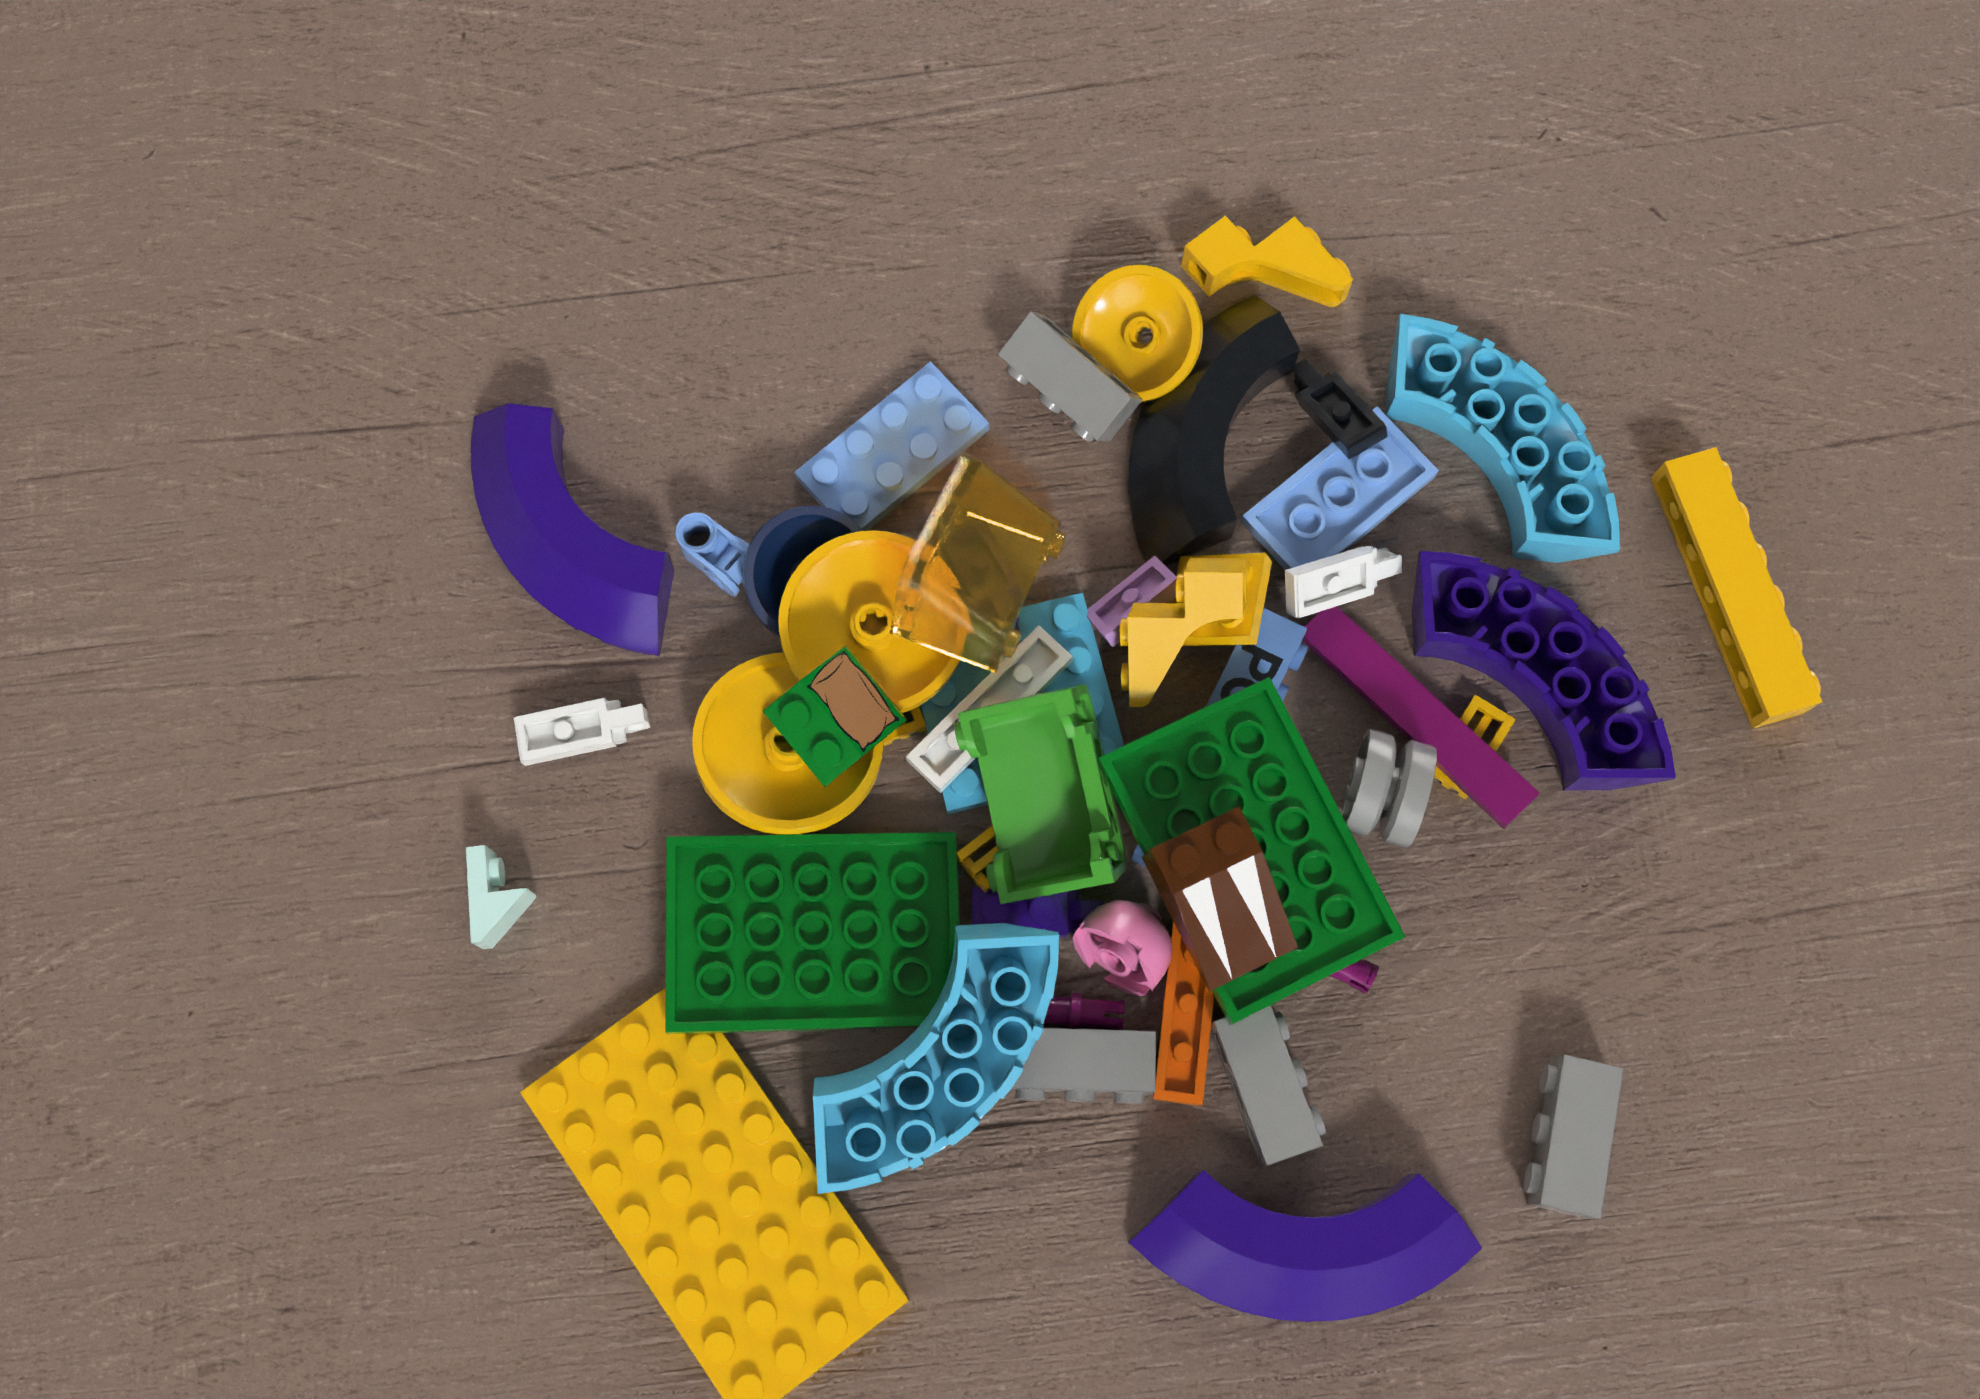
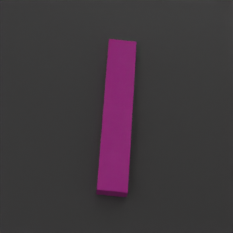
(1419, 715)

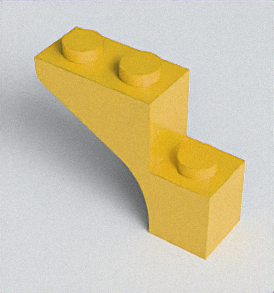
(1285, 259)
(1156, 631)

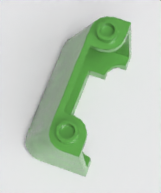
(1045, 794)

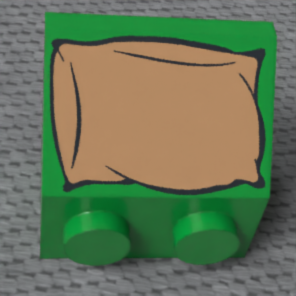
(834, 715)

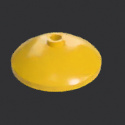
(1118, 311)

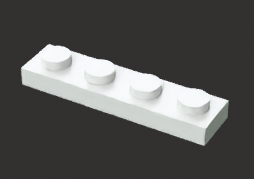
(1028, 673)

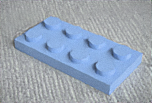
(893, 448)
(1338, 498)

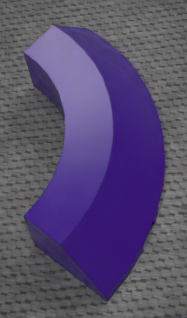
(552, 545)
(1551, 661)
(1307, 1265)

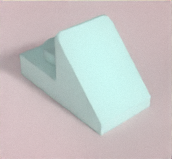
(491, 910)

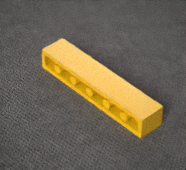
(1736, 588)

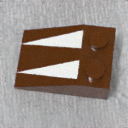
(1221, 898)

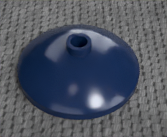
(780, 549)

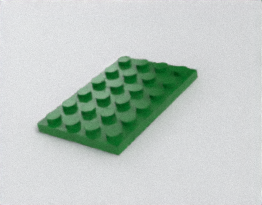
(1254, 758)
(808, 930)

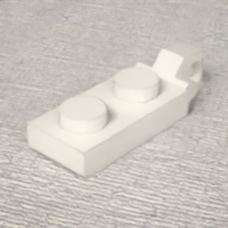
(1338, 579)
(576, 729)

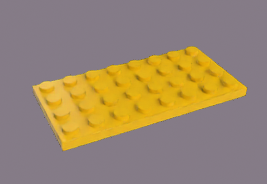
(714, 1203)

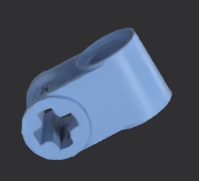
(719, 557)

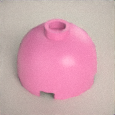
(1126, 942)

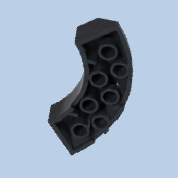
(1181, 437)

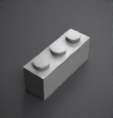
(1068, 378)
(1090, 1063)
(1268, 1086)
(1573, 1136)

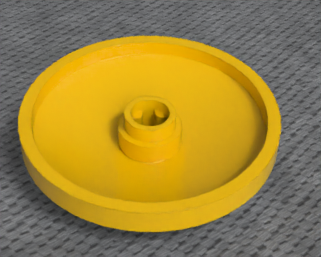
(847, 599)
(754, 769)

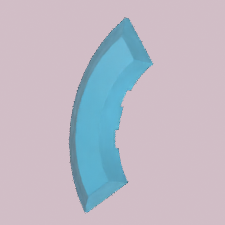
(1513, 431)
(947, 1069)

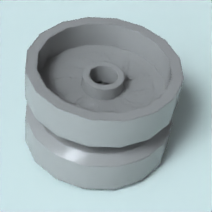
(1389, 787)

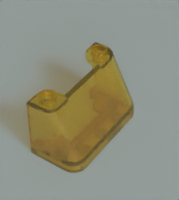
(974, 567)

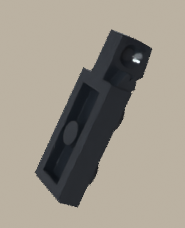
(1337, 409)

